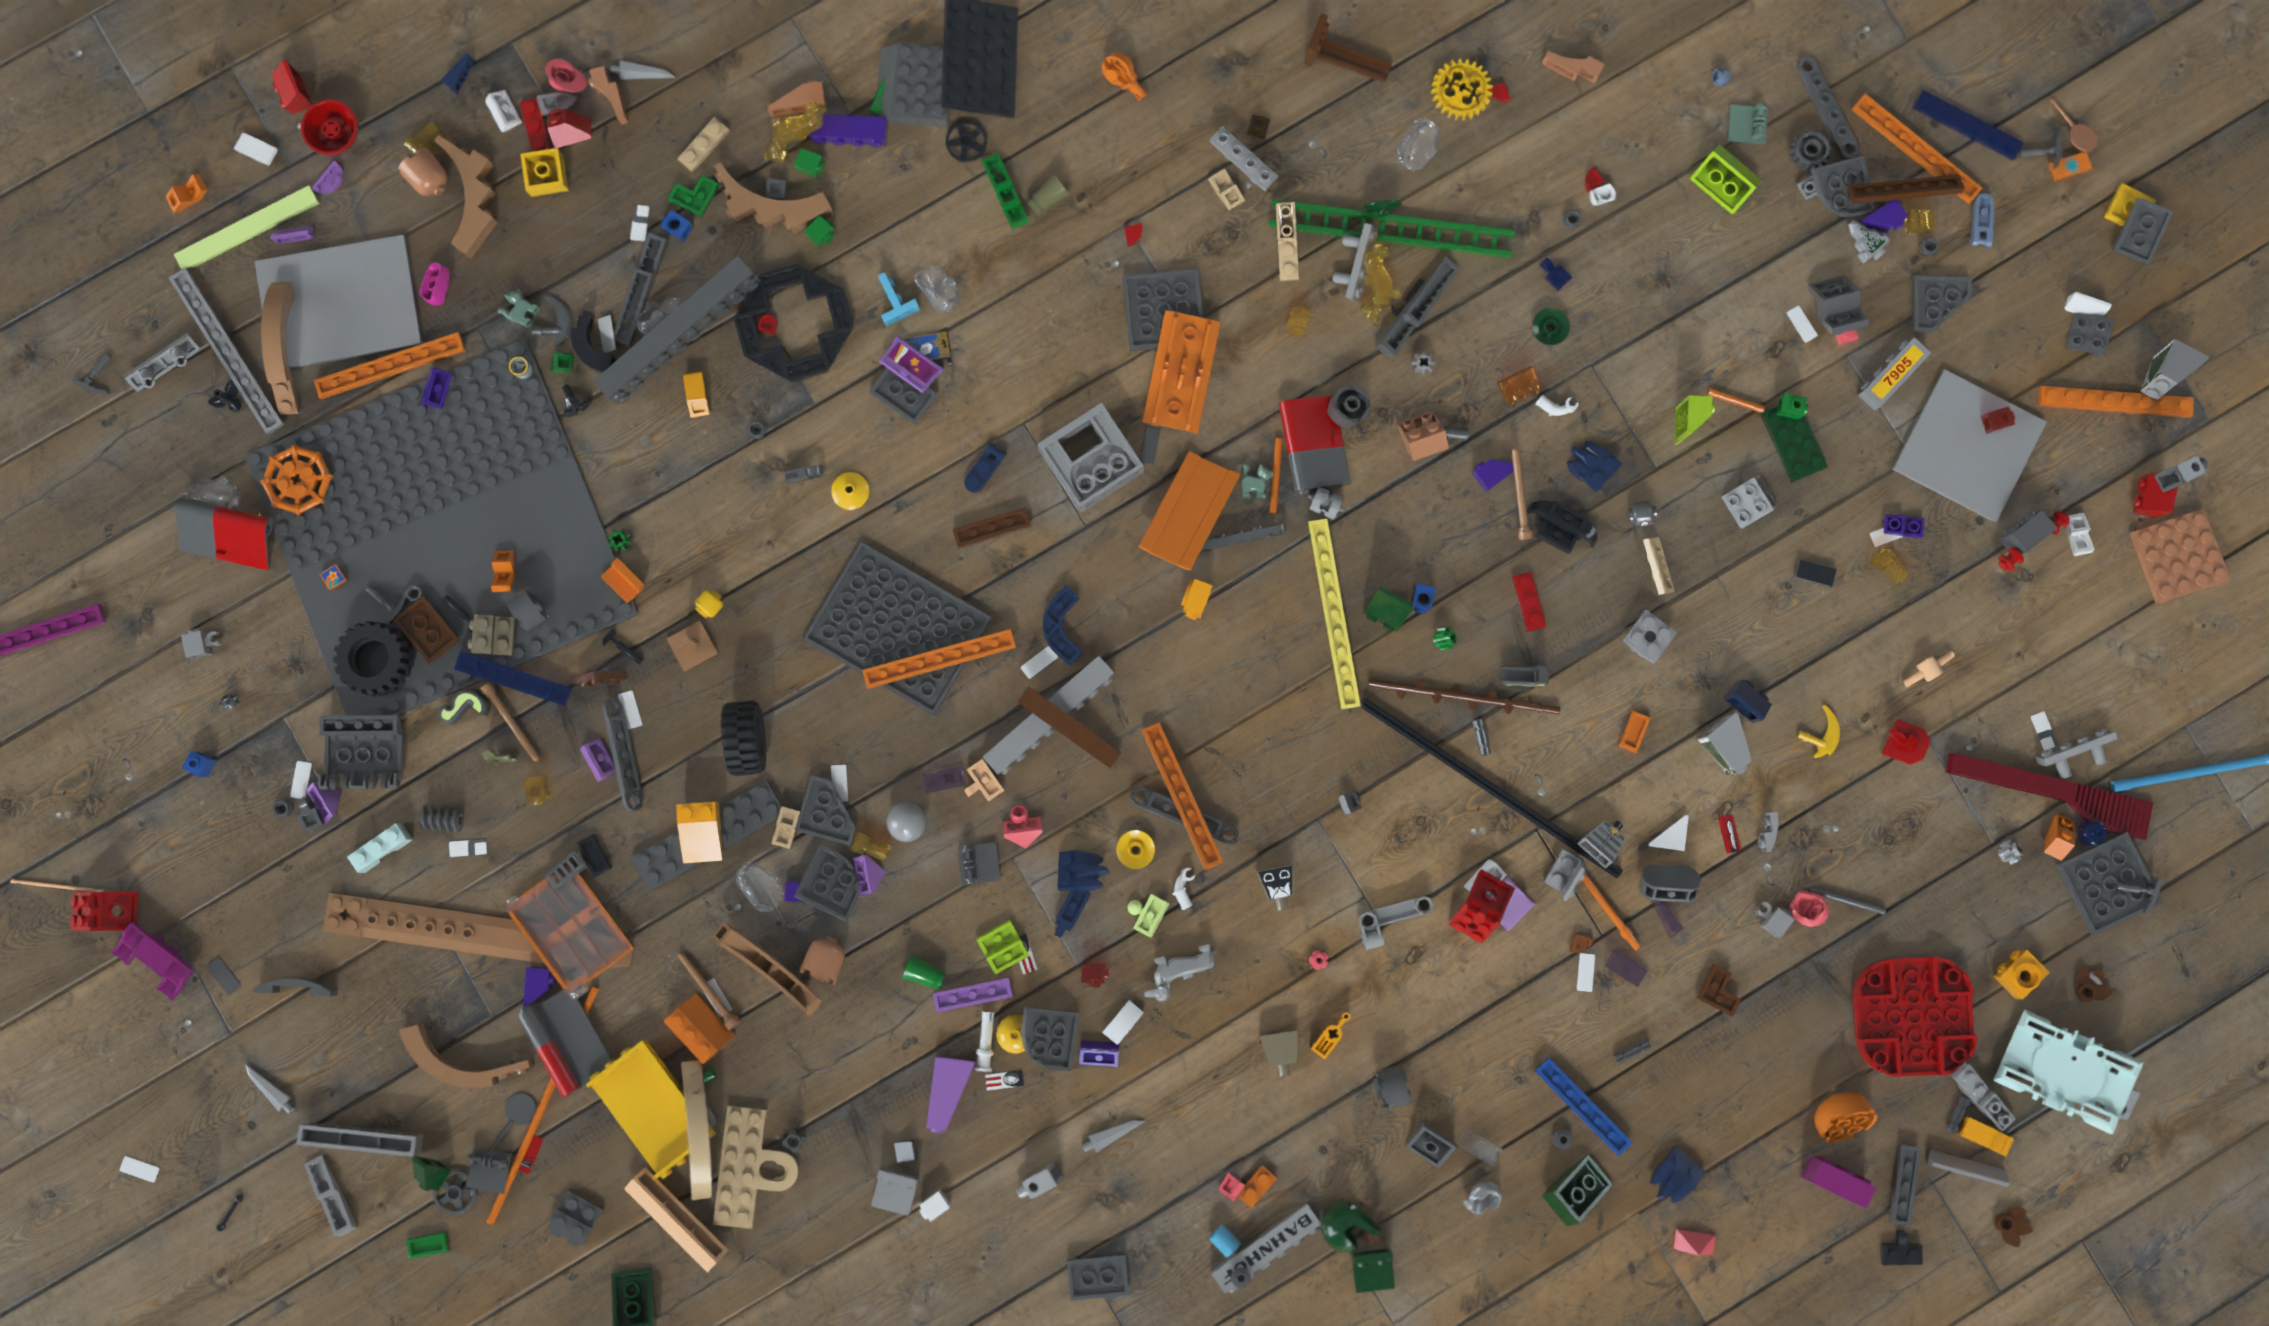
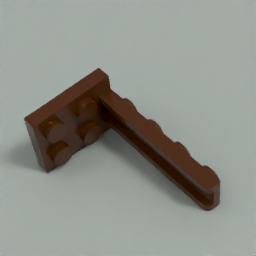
(1344, 56)

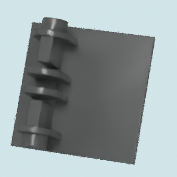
(2090, 334)
(979, 863)
(488, 1170)

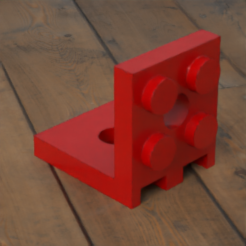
(94, 910)
(1480, 913)

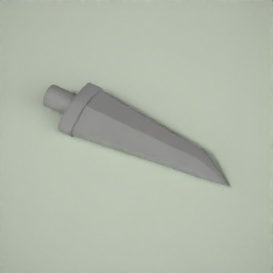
(637, 71)
(276, 1096)
(1105, 1137)

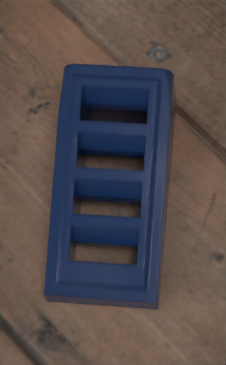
(457, 75)

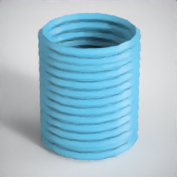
(1224, 1241)

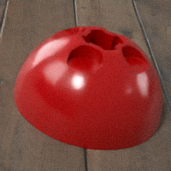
(323, 121)

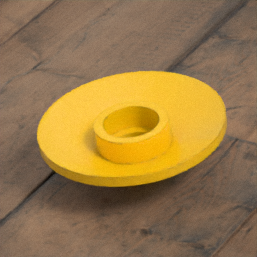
(854, 499)
(1125, 846)

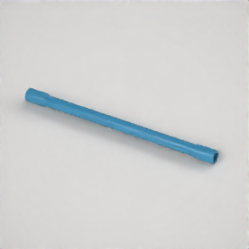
(2129, 783)

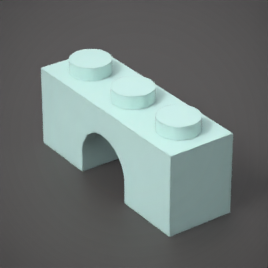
(383, 844)

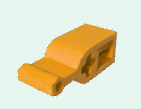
(1324, 1036)
(1985, 1136)

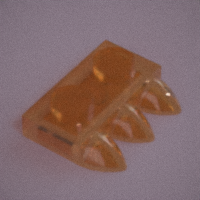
(1518, 385)

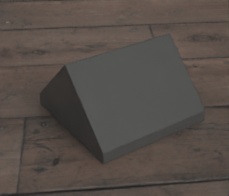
(1431, 1144)

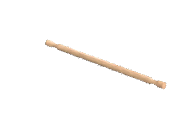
(56, 885)

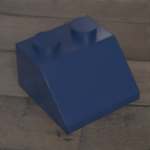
(1748, 701)

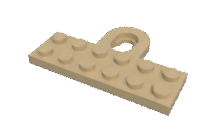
(741, 1166)

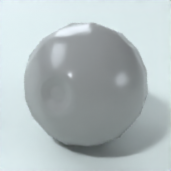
(906, 822)

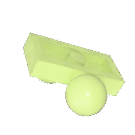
(1149, 915)

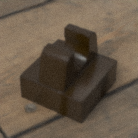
(1258, 126)

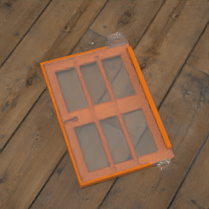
(569, 931)

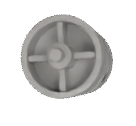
(1326, 503)

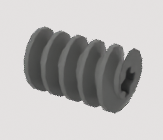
(441, 820)

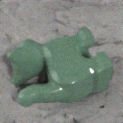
(521, 309)
(1255, 484)

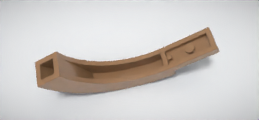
(274, 345)
(434, 1064)

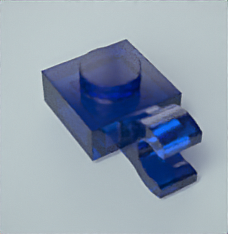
(1556, 276)

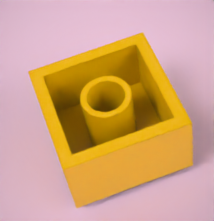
(544, 172)

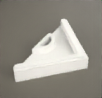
(1673, 837)

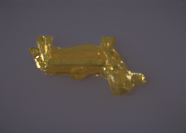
(793, 129)
(1380, 283)

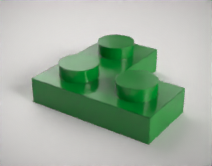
(696, 200)

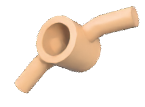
(1929, 668)

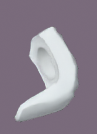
(1602, 195)

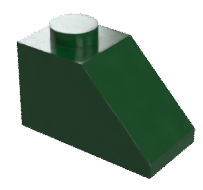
(429, 1173)

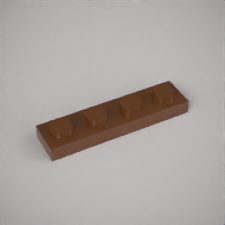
(991, 528)

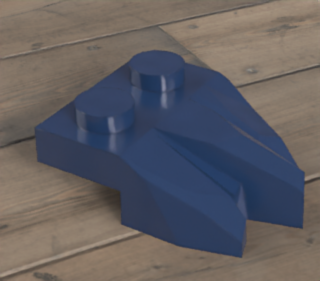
(1593, 465)
(1080, 871)
(1676, 1175)

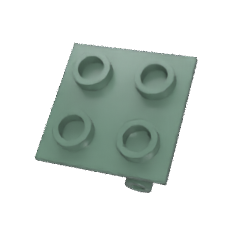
(1748, 124)

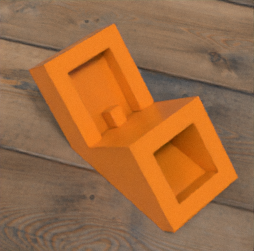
(186, 195)
(504, 570)

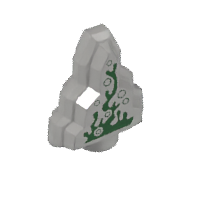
(1868, 241)

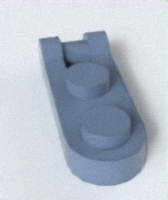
(1982, 220)

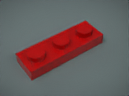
(535, 125)
(1529, 601)

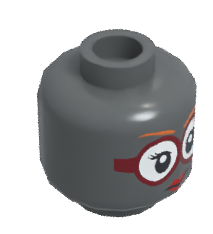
(1642, 513)

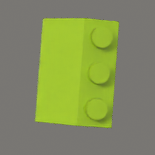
(1726, 179)
(1692, 414)

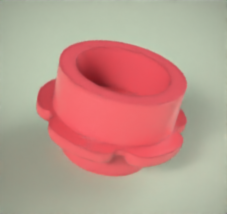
(1019, 810)
(1313, 959)

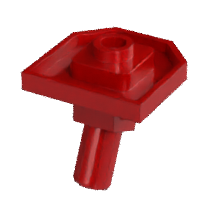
(1907, 743)

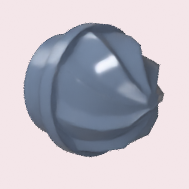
(1720, 76)

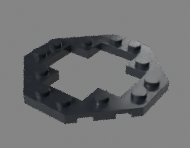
(773, 358)

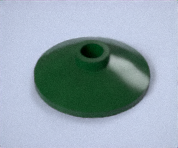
(1383, 207)
(1554, 318)

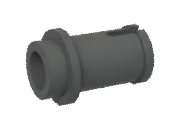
(1456, 433)

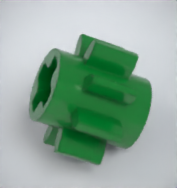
(621, 545)
(1445, 638)

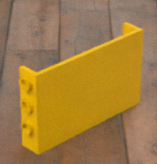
(647, 1106)

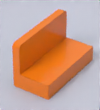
(622, 581)

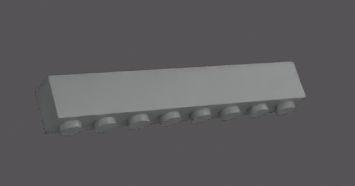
(1032, 729)

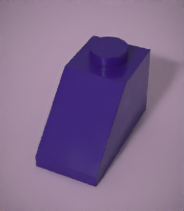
(1887, 217)
(1492, 472)
(537, 984)

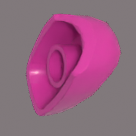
(435, 284)

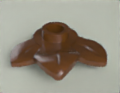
(2093, 983)
(2014, 1226)

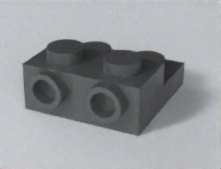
(575, 1219)

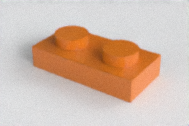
(1257, 1186)

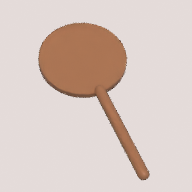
(2080, 134)

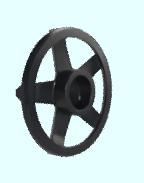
(966, 141)

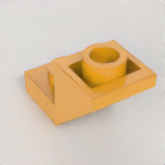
(696, 394)

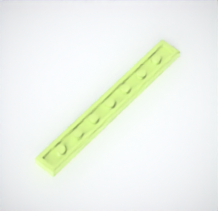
(246, 228)

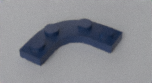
(1053, 628)

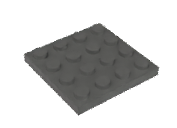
(1152, 294)
(2093, 879)

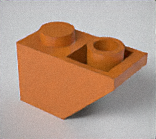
(2060, 837)

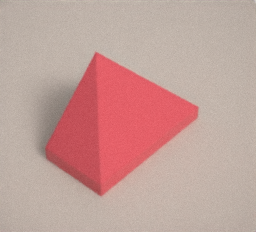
(1024, 832)
(1694, 1242)

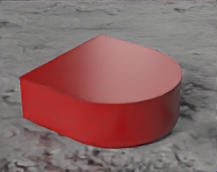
(767, 324)

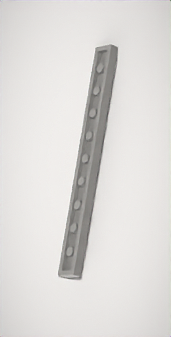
(226, 351)

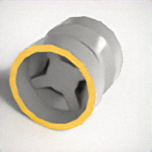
(517, 364)

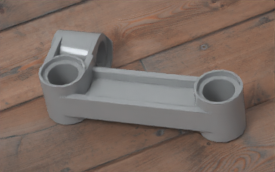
(1372, 935)

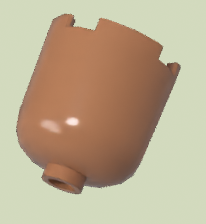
(424, 173)
(823, 960)

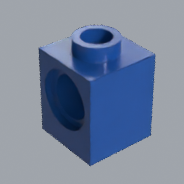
(682, 231)
(1426, 590)
(199, 764)

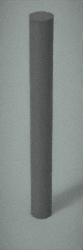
(1848, 900)

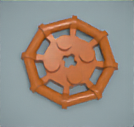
(286, 475)

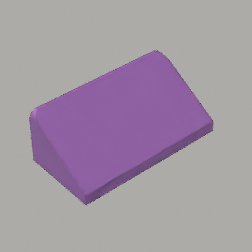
(293, 234)
(598, 759)

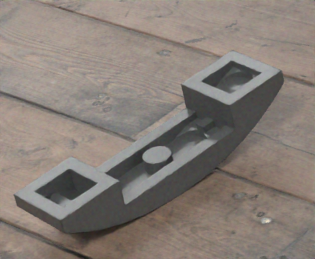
(317, 988)

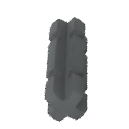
(1481, 737)
(1632, 1051)
(1958, 1114)

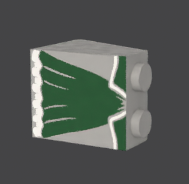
(2170, 368)
(1727, 744)

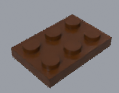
(426, 630)

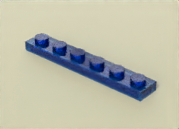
(1968, 125)
(512, 678)

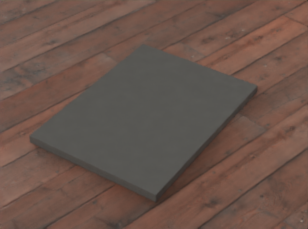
(892, 613)

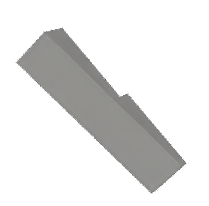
(332, 1199)

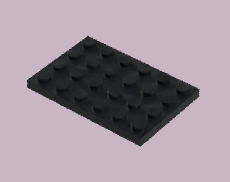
(979, 57)

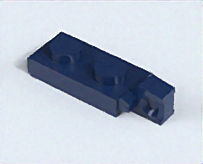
(1071, 911)

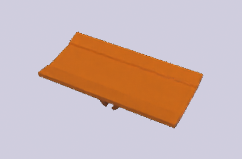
(1181, 371)
(1189, 511)

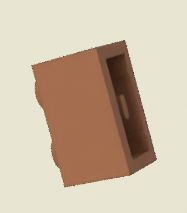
(1423, 435)

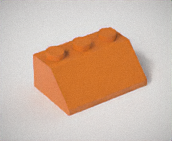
(699, 1028)

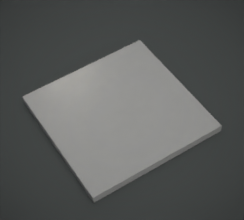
(1957, 457)

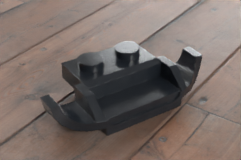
(1562, 525)

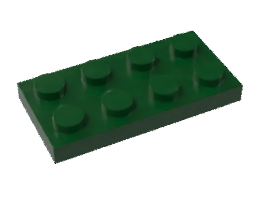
(1794, 445)

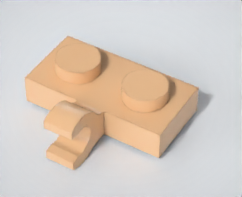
(984, 781)

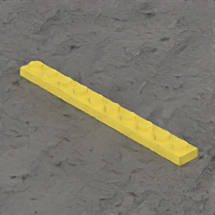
(1334, 614)

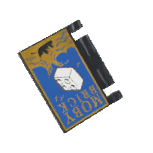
(933, 346)

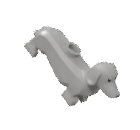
(1177, 968)

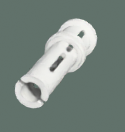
(984, 1052)

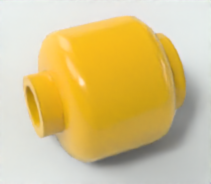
(708, 603)

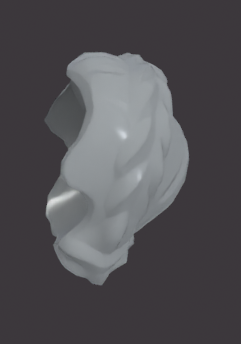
(1483, 1196)

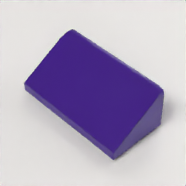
(436, 388)
(1099, 1053)

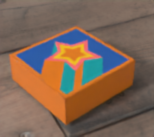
(333, 577)

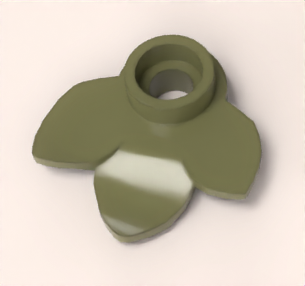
(496, 757)

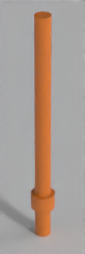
(1625, 932)

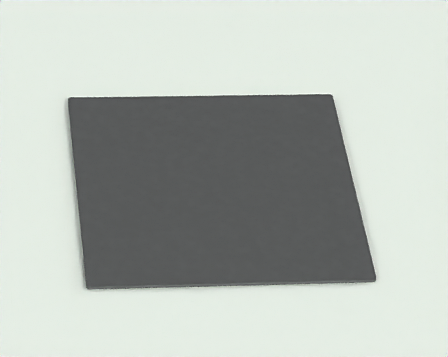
(427, 505)

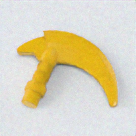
(1831, 738)

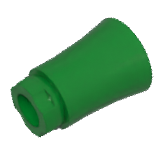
(923, 973)

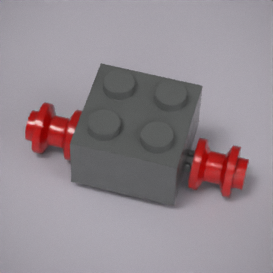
(2028, 533)

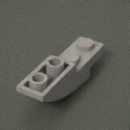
(1982, 1097)

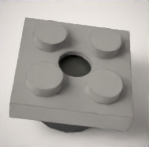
(1649, 637)

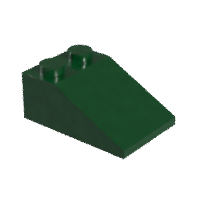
(1388, 609)
(1577, 1191)
(633, 1298)

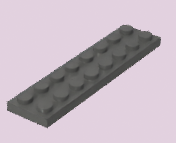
(738, 820)

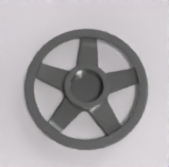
(455, 1193)

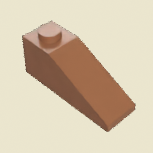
(796, 99)

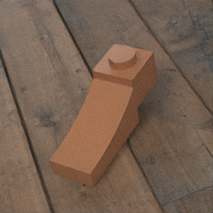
(1571, 68)
(601, 83)

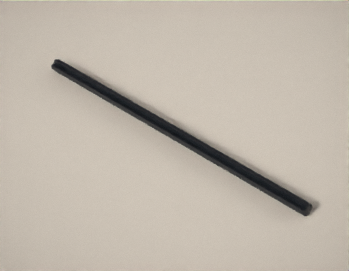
(1483, 783)

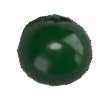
(1339, 1222)

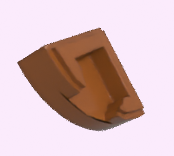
(1580, 943)

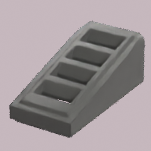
(569, 876)

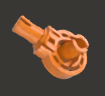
(1122, 73)

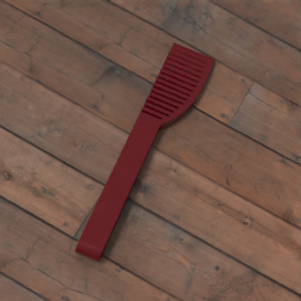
(2112, 809)

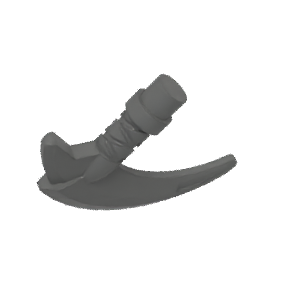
(563, 324)

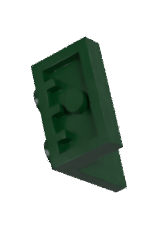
(1373, 1270)

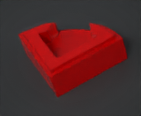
(1500, 93)
(1593, 180)
(1133, 233)

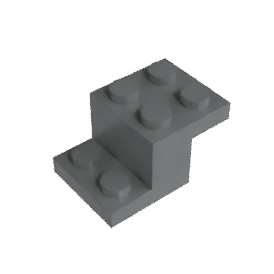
(1838, 305)

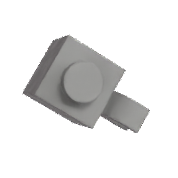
(198, 643)
(1776, 920)

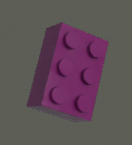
(1839, 1181)

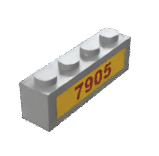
(1894, 374)

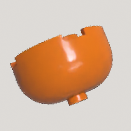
(1843, 1110)

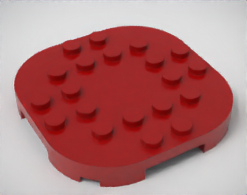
(1914, 1016)

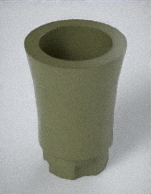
(1047, 195)

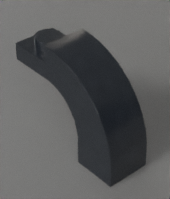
(583, 348)

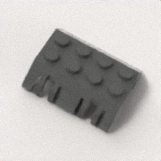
(362, 751)

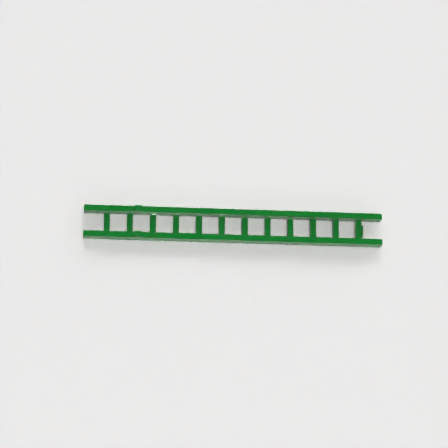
(1402, 220)

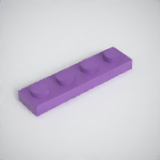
(972, 995)

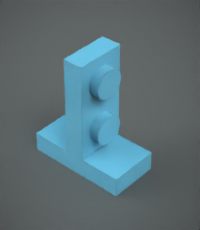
(899, 311)

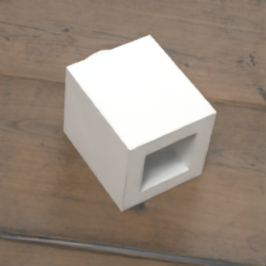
(934, 1205)

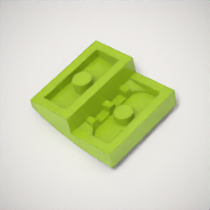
(1002, 946)

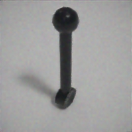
(220, 1227)

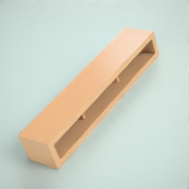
(676, 1219)

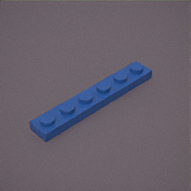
(1583, 1106)

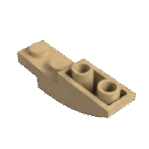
(1287, 241)

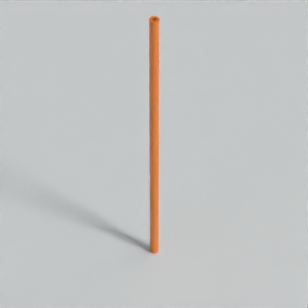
(532, 1128)

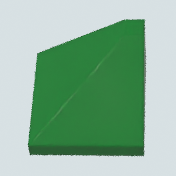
(561, 363)

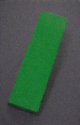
(1005, 191)

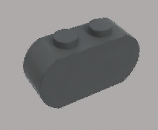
(1669, 883)

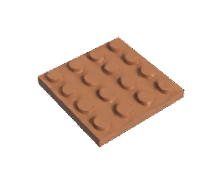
(2180, 556)

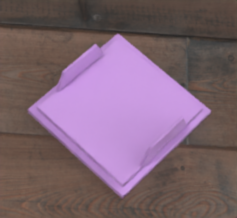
(1517, 907)

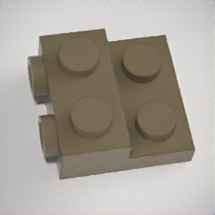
(492, 635)

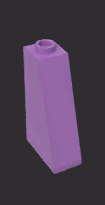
(948, 1084)

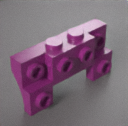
(157, 956)

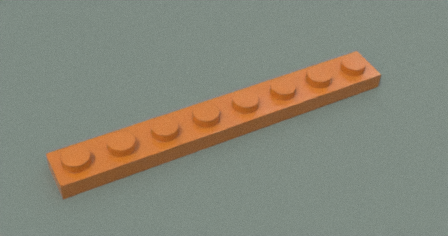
(1912, 144)
(389, 365)
(2115, 401)
(939, 659)
(1182, 796)

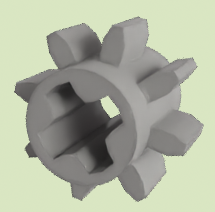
(1422, 369)
(2010, 852)

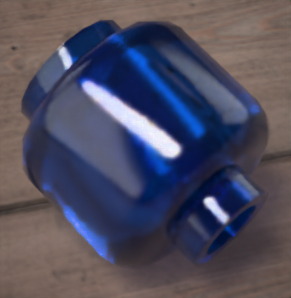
(2092, 832)

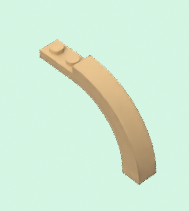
(697, 1130)

